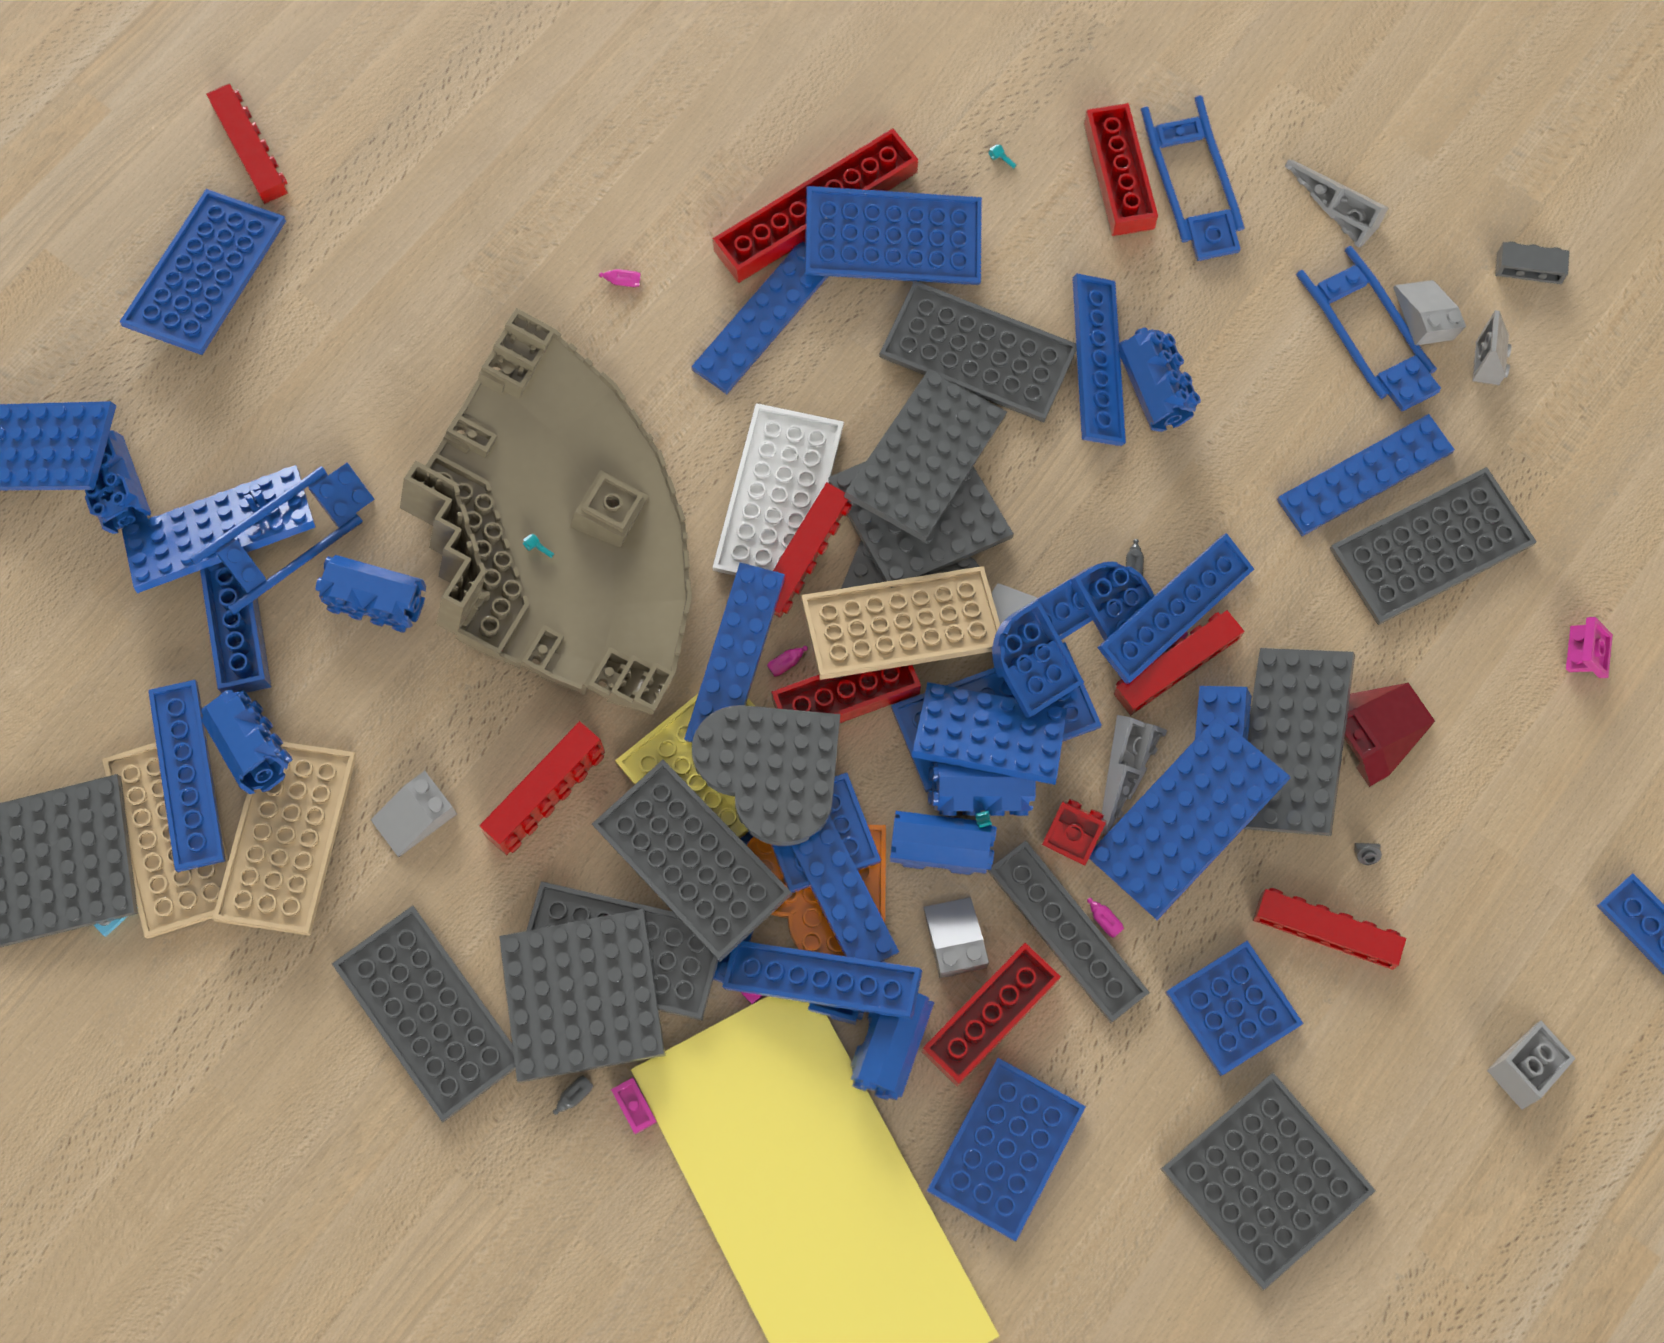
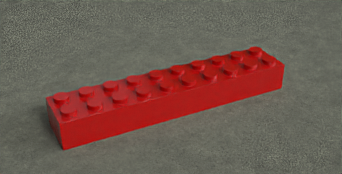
(782, 223)

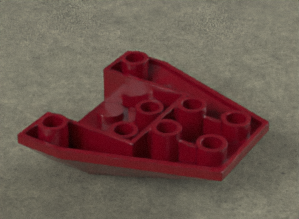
(1384, 728)

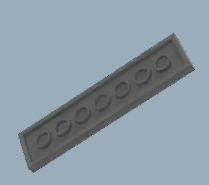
(1068, 932)

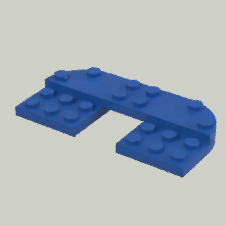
(1029, 641)

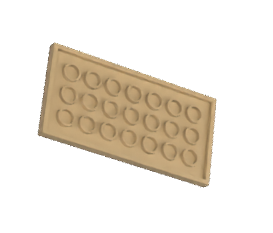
(901, 625)
(286, 843)
(163, 896)

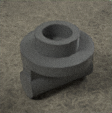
(1368, 853)

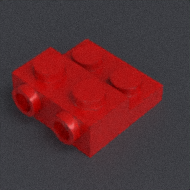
(1074, 831)

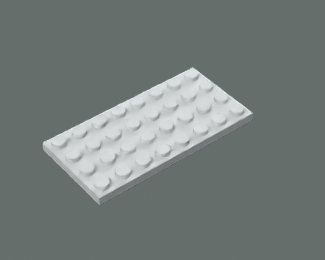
(776, 484)

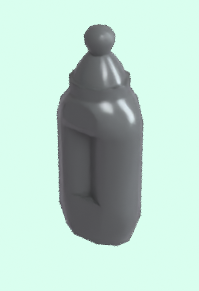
(1135, 557)
(573, 1094)

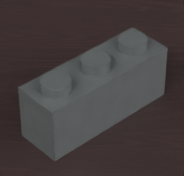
(1532, 262)

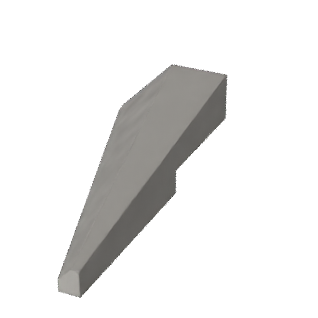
(1351, 210)
(1130, 751)

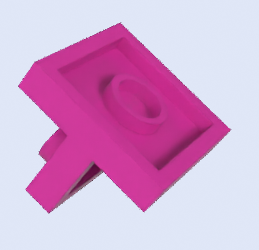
(1589, 648)

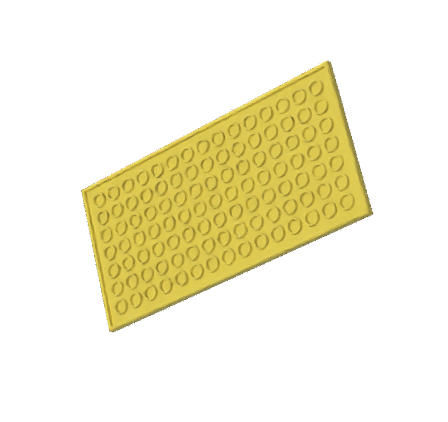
(807, 1185)

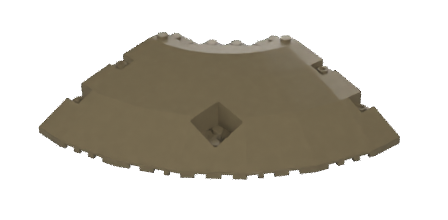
(542, 459)

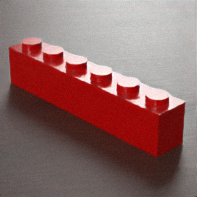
(247, 143)
(810, 542)
(1179, 661)
(1330, 929)

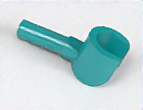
(998, 151)
(532, 541)
(983, 819)

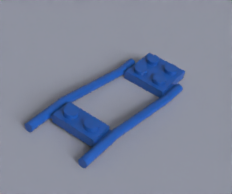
(1212, 232)
(1405, 382)
(339, 495)

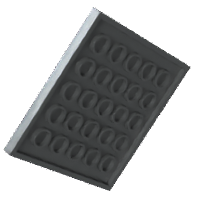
(965, 529)
(64, 861)
(581, 996)
(1268, 1181)

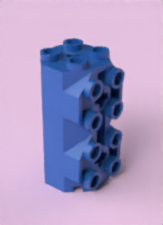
(1155, 375)
(118, 492)
(371, 591)
(245, 741)
(977, 791)
(942, 843)
(890, 1051)

